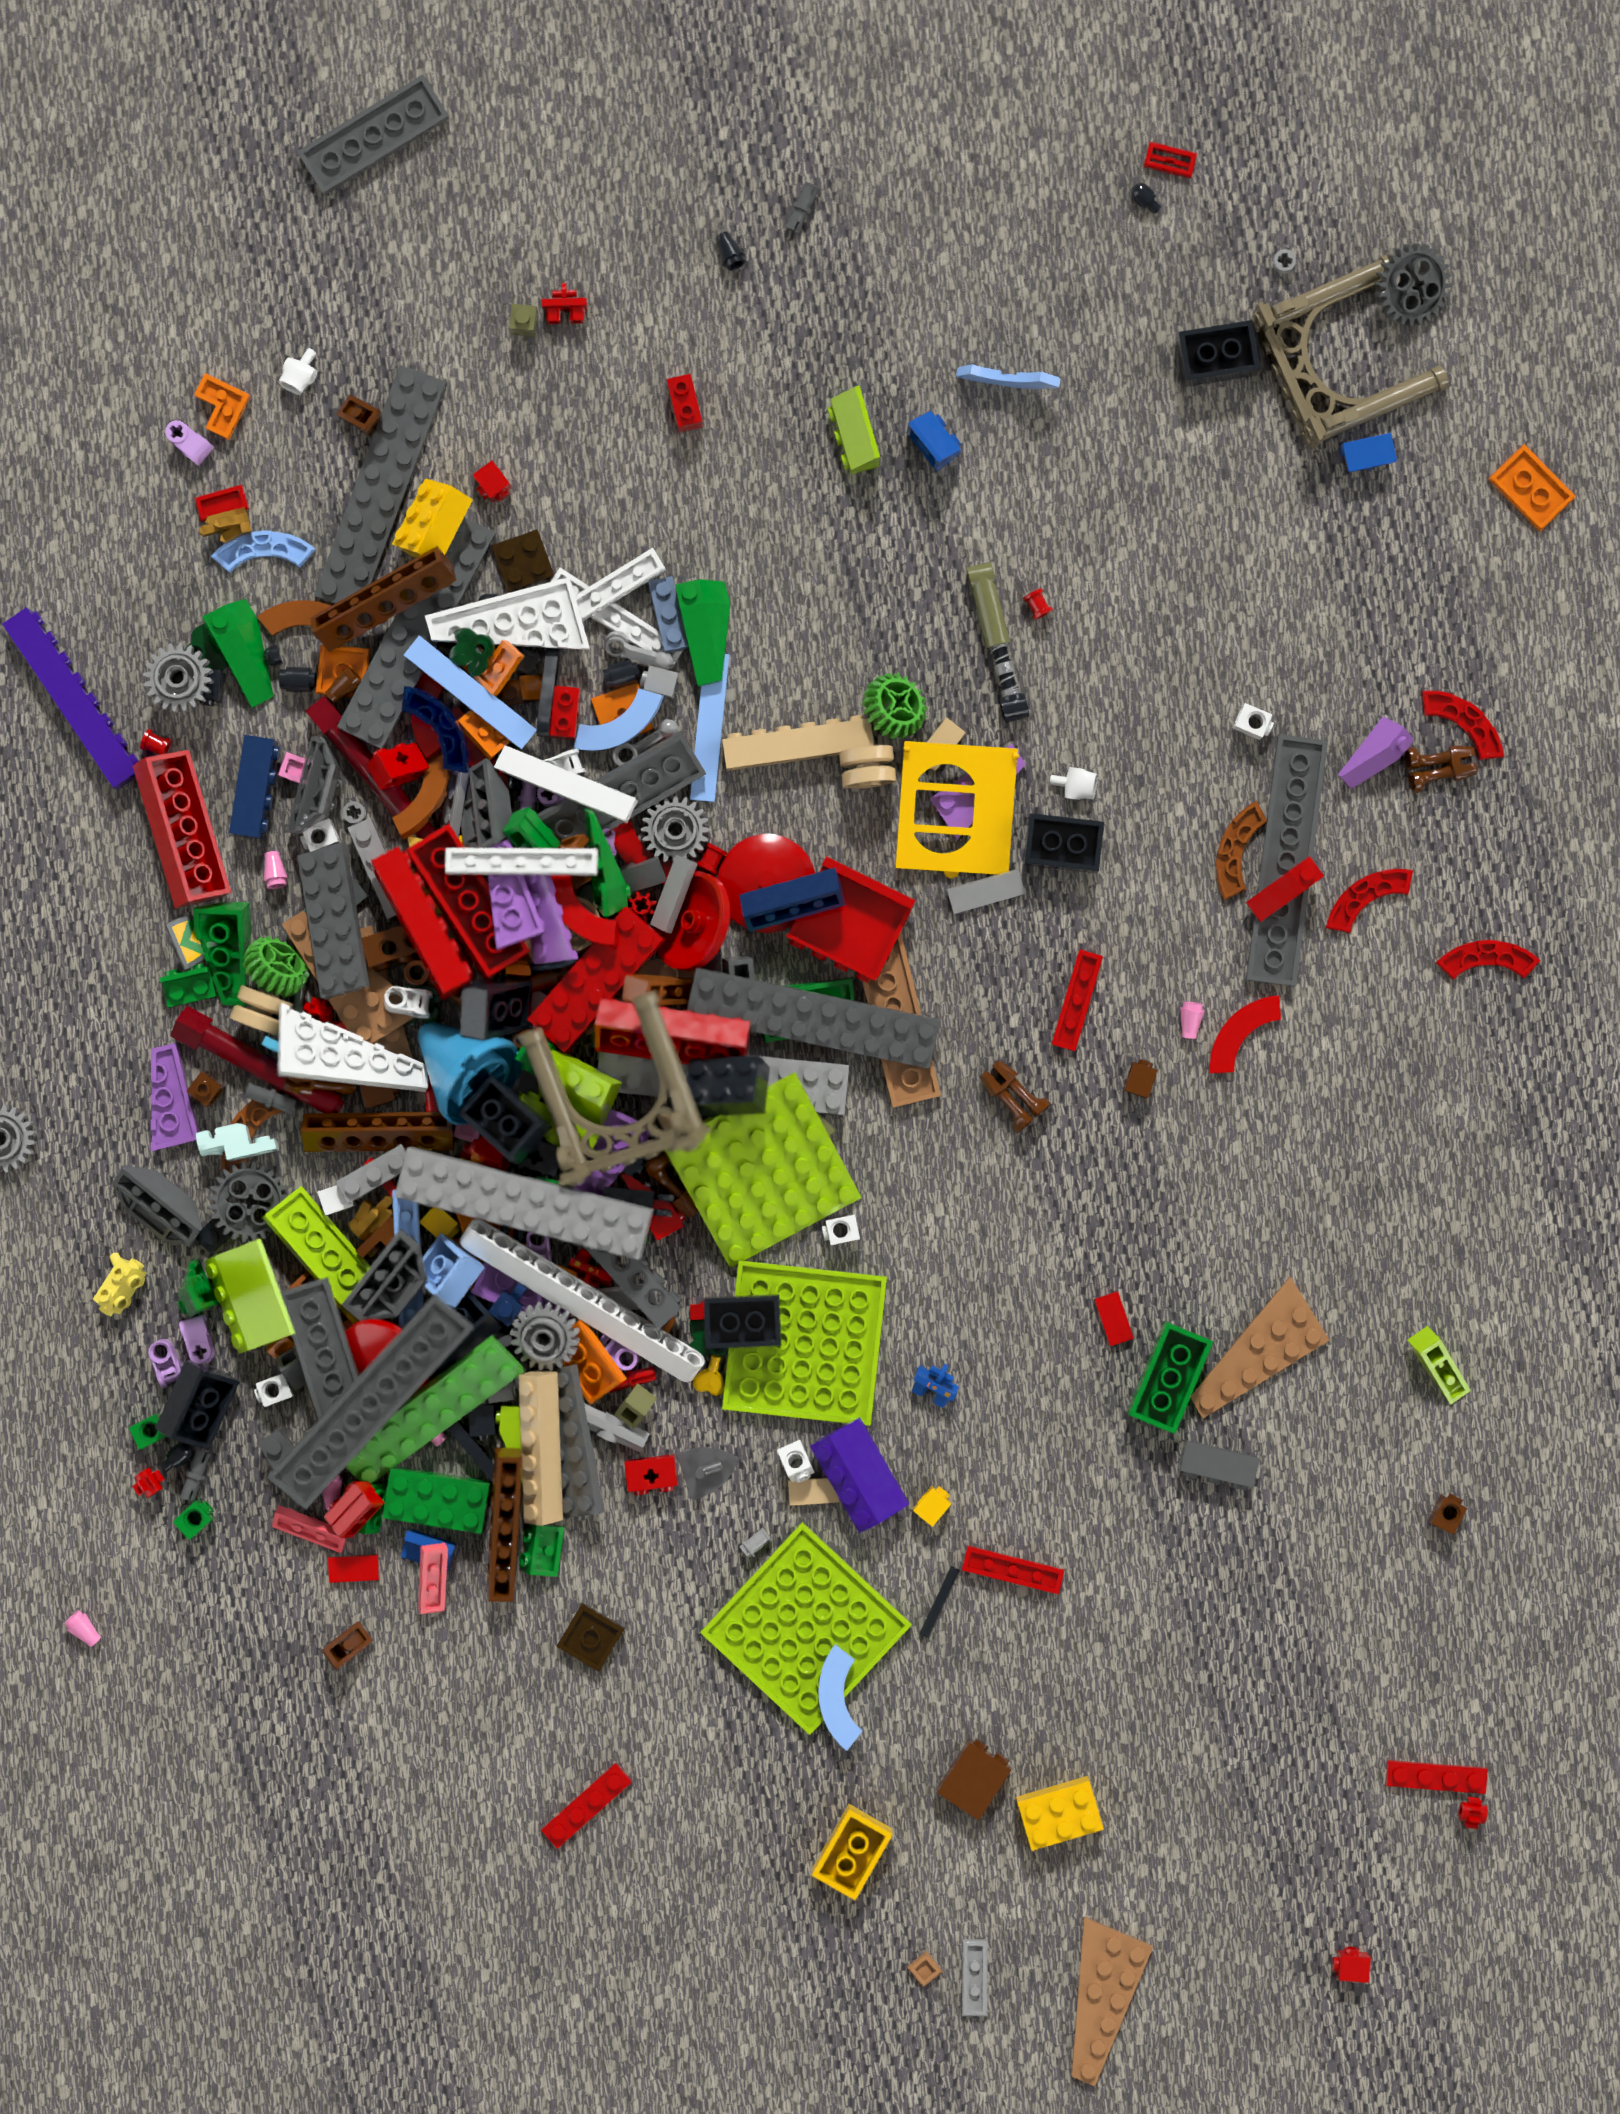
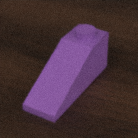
(1379, 750)

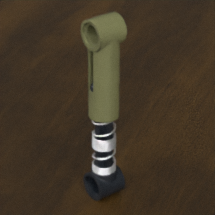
(996, 638)

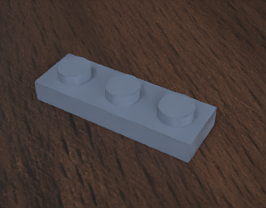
(668, 614)

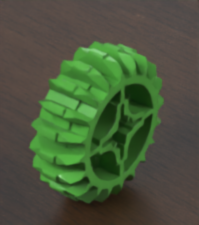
(881, 699)
(275, 966)

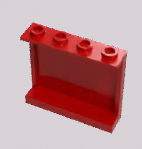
(859, 932)

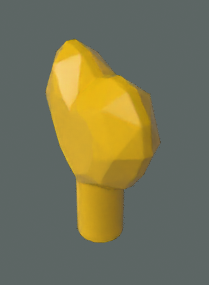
(710, 1378)

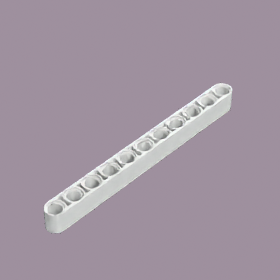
(582, 1300)

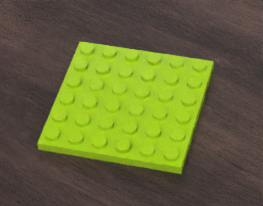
(765, 1173)
(826, 1349)
(794, 1614)

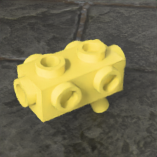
(120, 1285)

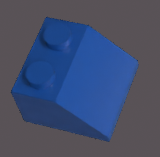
(933, 440)

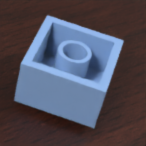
(450, 1269)

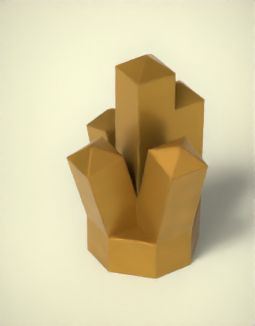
(230, 523)
(368, 1219)

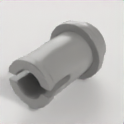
(755, 1543)

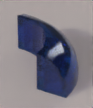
(442, 720)

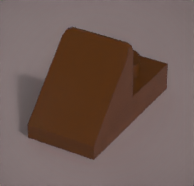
(359, 414)
(521, 690)
(383, 1234)
(346, 1645)

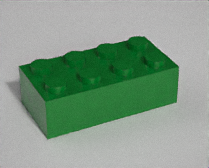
(1169, 1377)
(437, 1499)

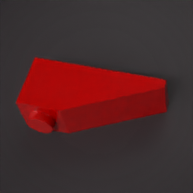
(1285, 889)
(660, 1225)

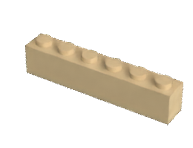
(796, 744)
(540, 1447)

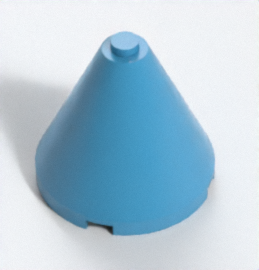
(462, 1063)

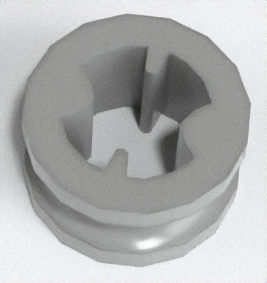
(1289, 256)
(358, 806)

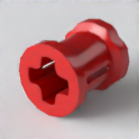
(1037, 604)
(155, 743)
(711, 858)

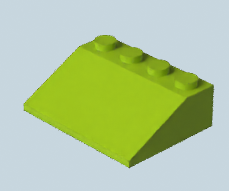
(249, 1296)

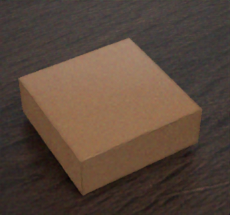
(924, 1969)

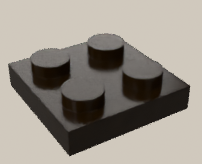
(523, 560)
(590, 1637)

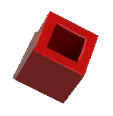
(697, 1311)

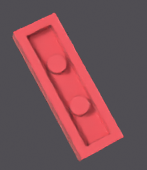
(307, 1528)
(432, 1578)

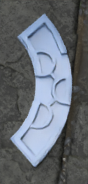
(1033, 380)
(260, 545)
(624, 727)
(832, 1697)

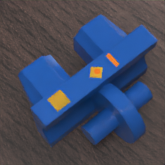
(937, 1381)

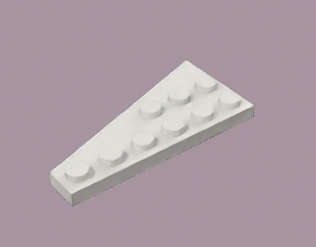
(527, 618)
(336, 1055)

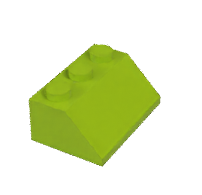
(854, 431)
(586, 1087)

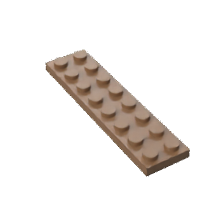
(897, 991)

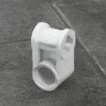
(563, 762)
(410, 1001)

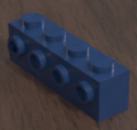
(254, 786)
(792, 898)

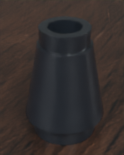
(730, 252)

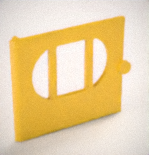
(993, 790)

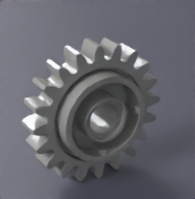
(164, 670)
(675, 814)
(17, 1138)
(547, 1321)

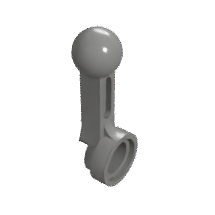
(660, 660)
(666, 729)

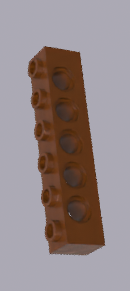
(383, 599)
(397, 936)
(376, 1131)
(504, 1524)

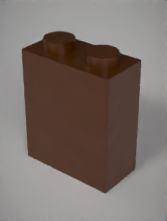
(974, 1778)

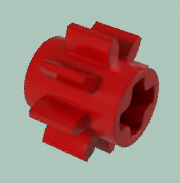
(639, 900)
(319, 1010)
(148, 1482)
(1472, 1813)

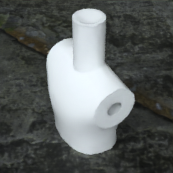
(297, 373)
(1078, 783)

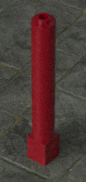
(358, 755)
(197, 1030)

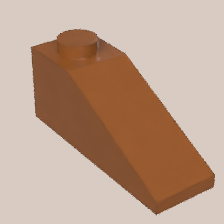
(668, 989)

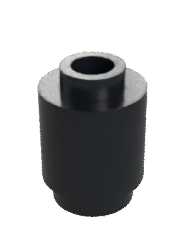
(621, 674)
(297, 679)

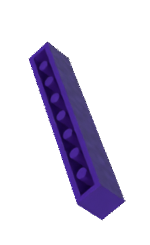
(71, 697)

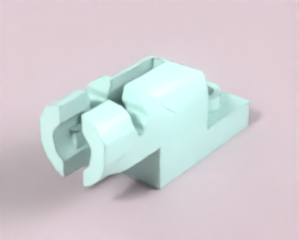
(235, 1142)

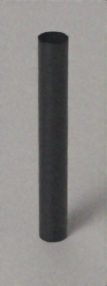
(939, 1601)

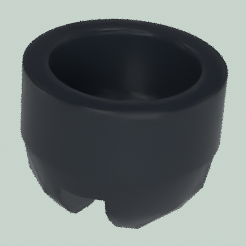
(274, 654)

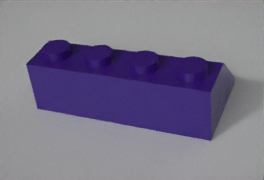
(859, 1475)

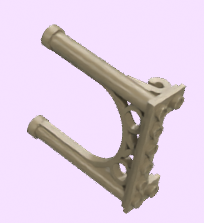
(1317, 425)
(573, 1153)

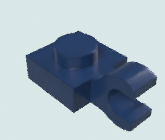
(507, 1305)

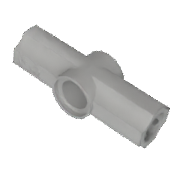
(614, 1429)

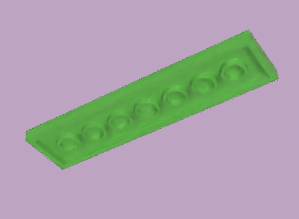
(436, 1408)

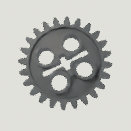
(1412, 284)
(250, 1179)

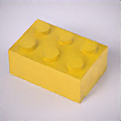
(432, 518)
(1059, 1813)
(852, 1852)

